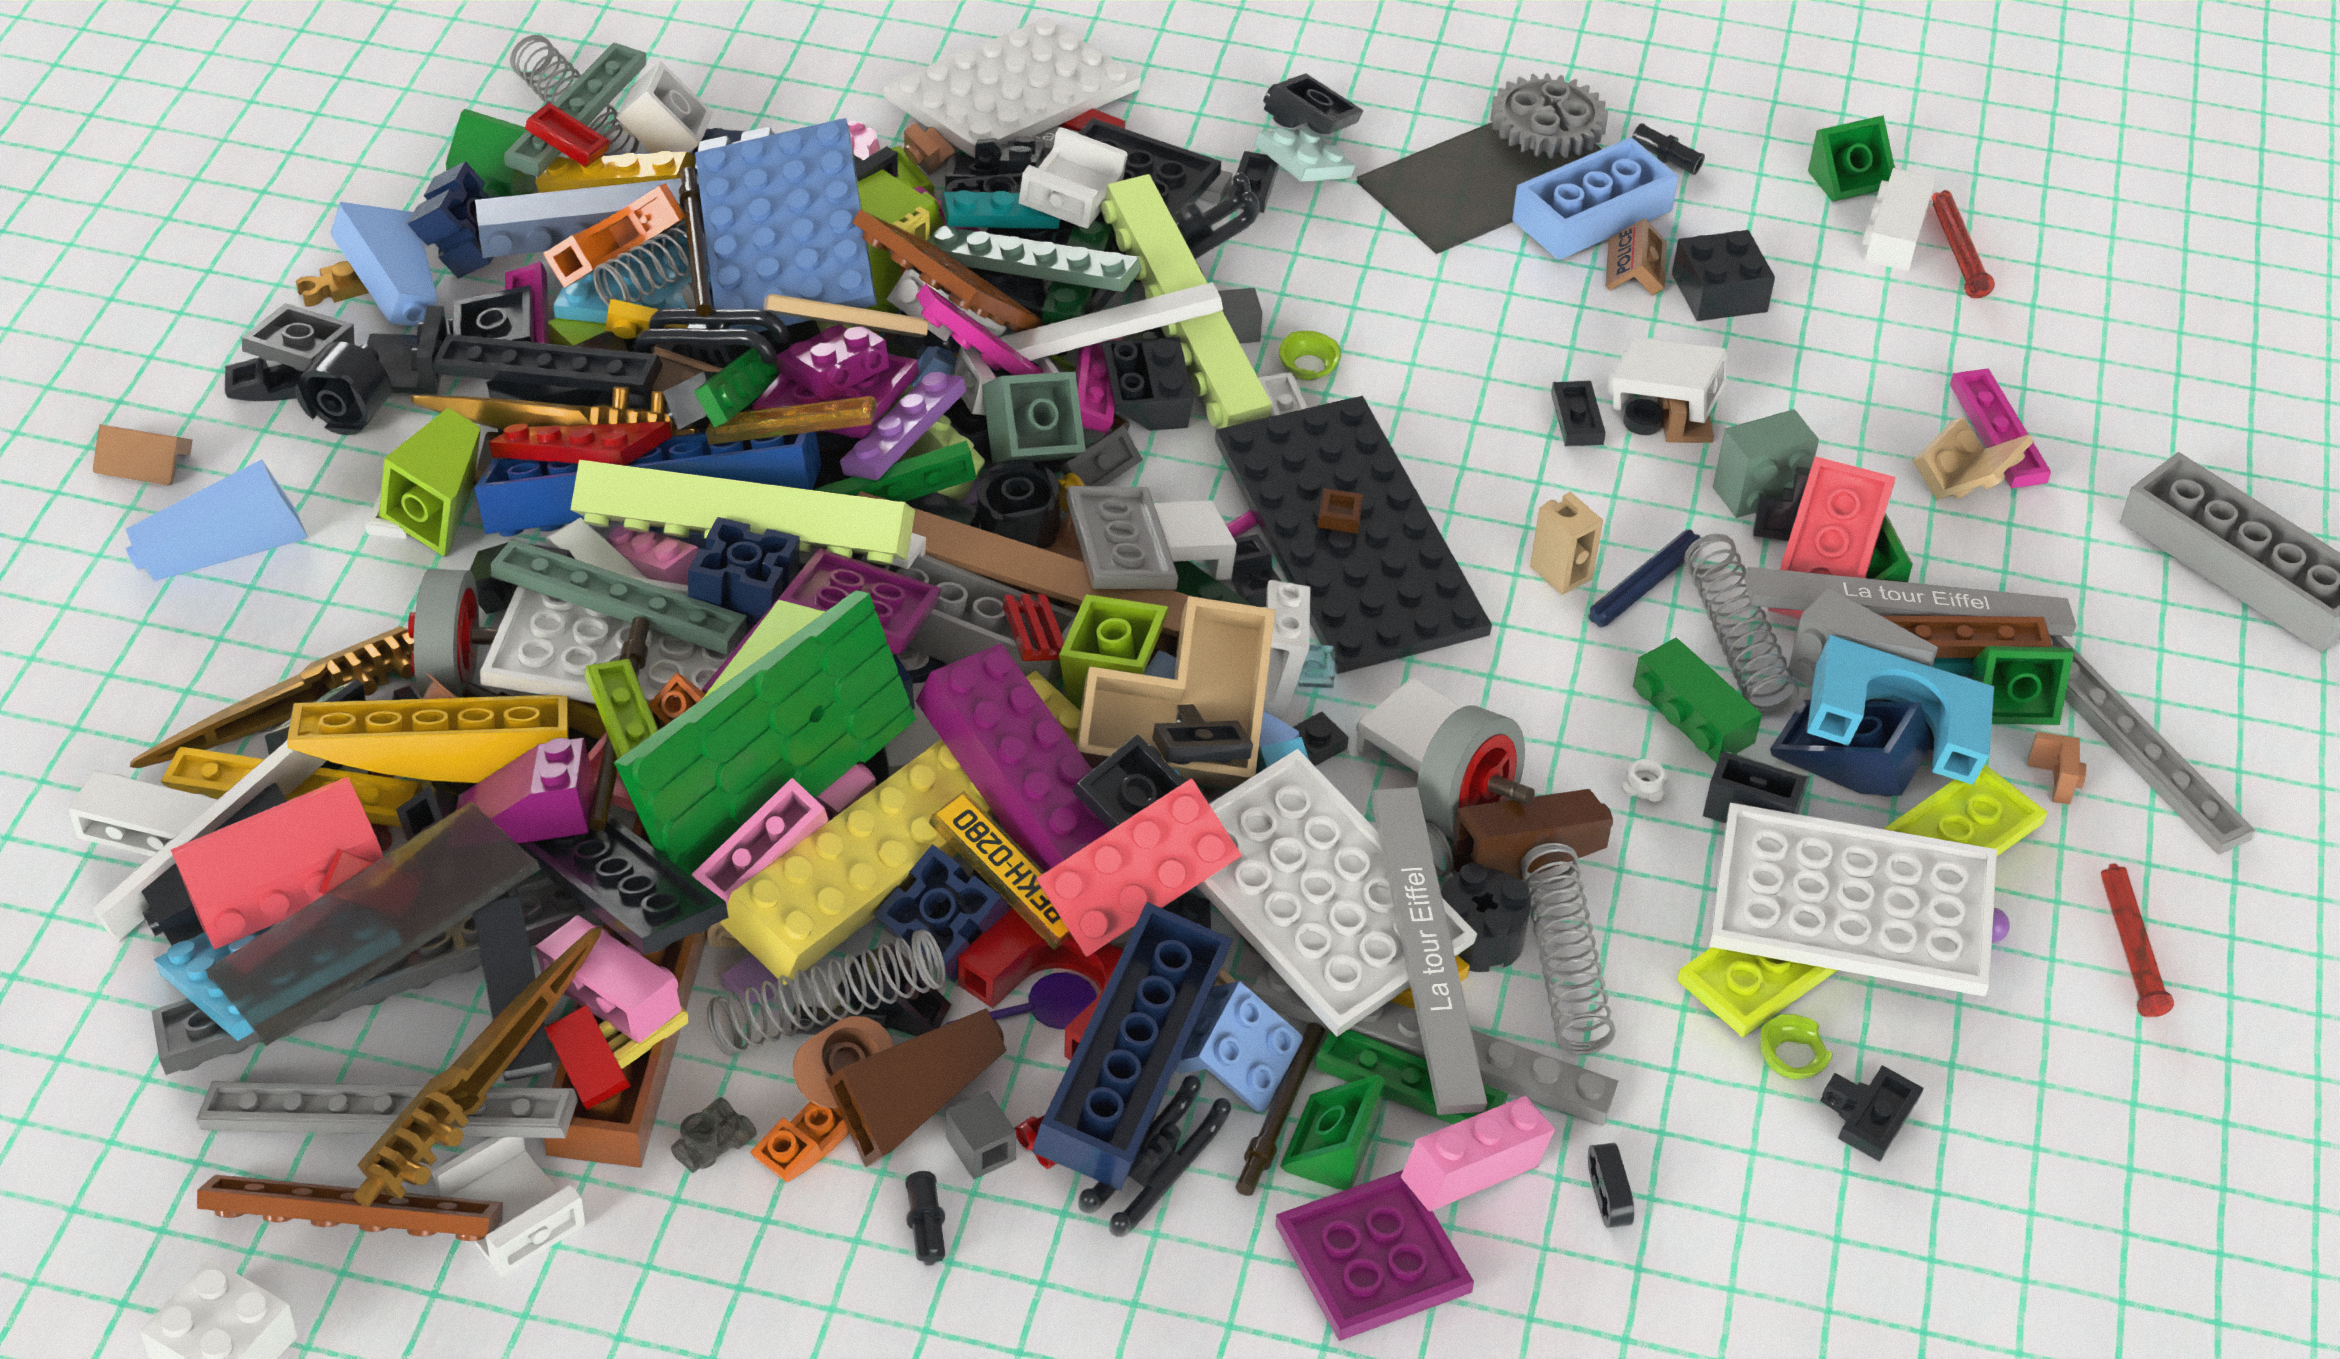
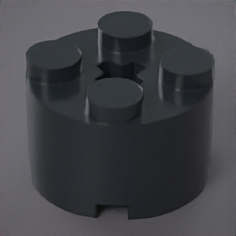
(344, 387)
(1020, 503)
(1495, 909)

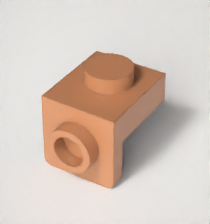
(926, 148)
(2063, 757)

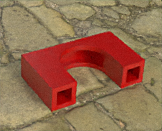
(1015, 951)

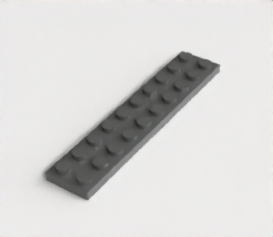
(191, 1037)

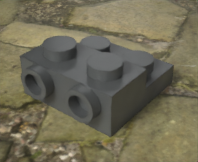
(295, 336)

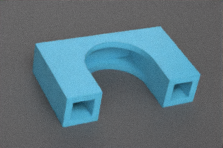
(1952, 704)

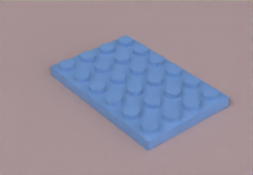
(783, 220)

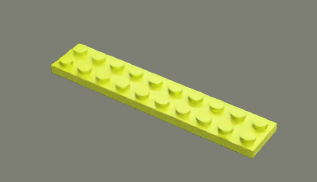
(1754, 988)

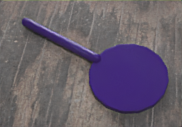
(1053, 1000)

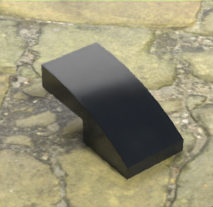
(258, 382)
(1252, 569)

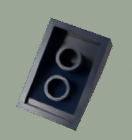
(1879, 757)

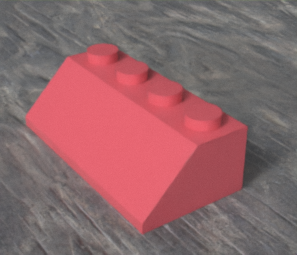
(272, 861)

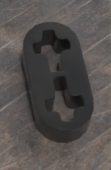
(1610, 1185)

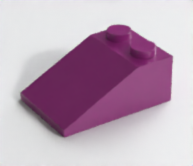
(539, 793)

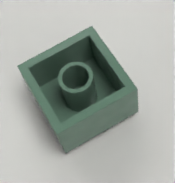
(1034, 417)
(1762, 459)

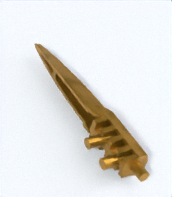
(506, 412)
(274, 705)
(463, 1086)

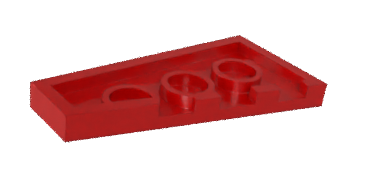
(570, 443)

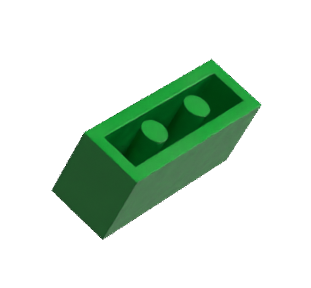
(1696, 699)

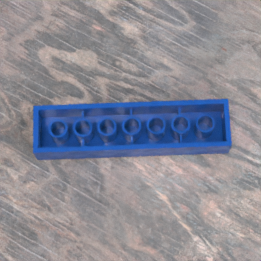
(540, 493)

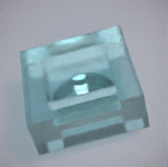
(1318, 667)

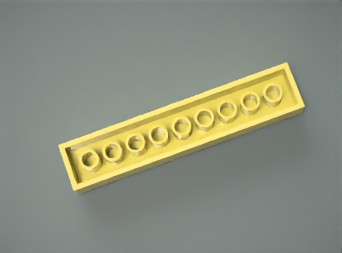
(858, 858)

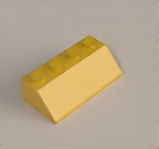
(614, 170)

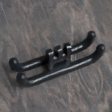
(1198, 228)
(711, 335)
(1157, 1162)

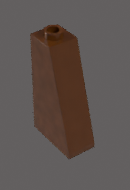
(1505, 831)
(907, 1084)

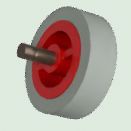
(446, 630)
(1471, 762)

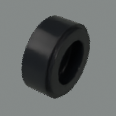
(1643, 417)

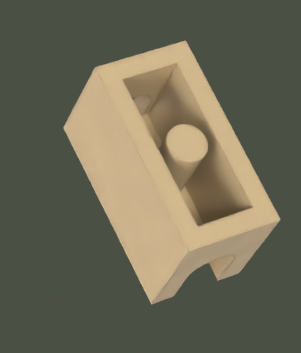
(1566, 543)

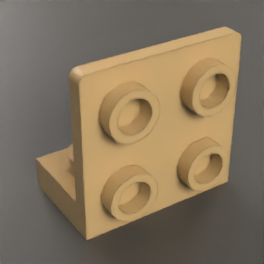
(1958, 463)

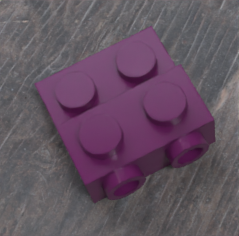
(834, 359)

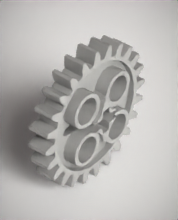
(1549, 115)

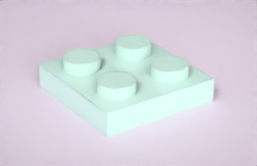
(1305, 154)

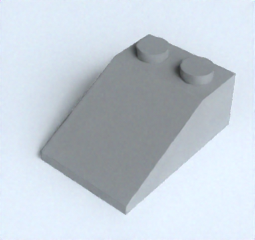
(1848, 620)

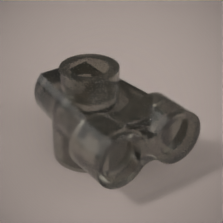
(711, 1134)

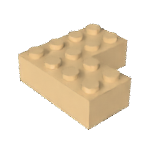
(1217, 669)

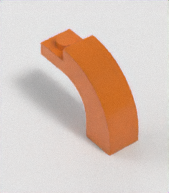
(620, 232)

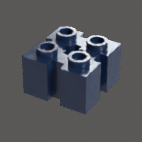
(450, 219)
(743, 568)
(942, 887)

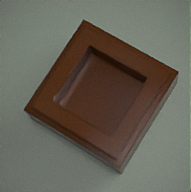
(1340, 510)

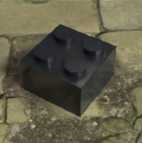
(1723, 275)

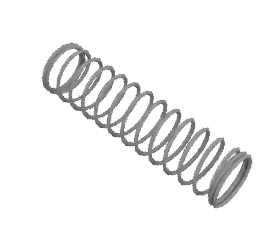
(544, 97)
(614, 271)
(1773, 709)
(917, 937)
(1575, 1018)

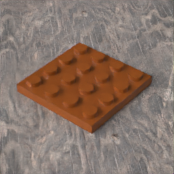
(945, 272)

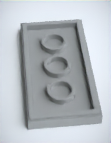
(1121, 538)

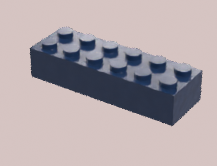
(1132, 1046)

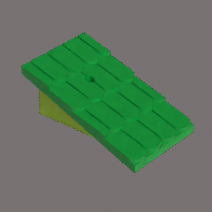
(793, 703)

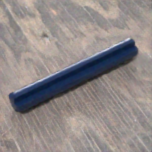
(1642, 579)

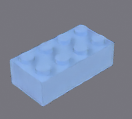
(1594, 198)

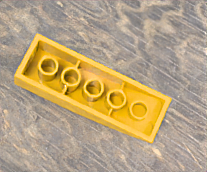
(428, 736)

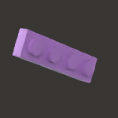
(903, 426)

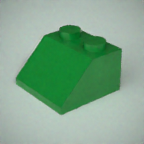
(482, 144)

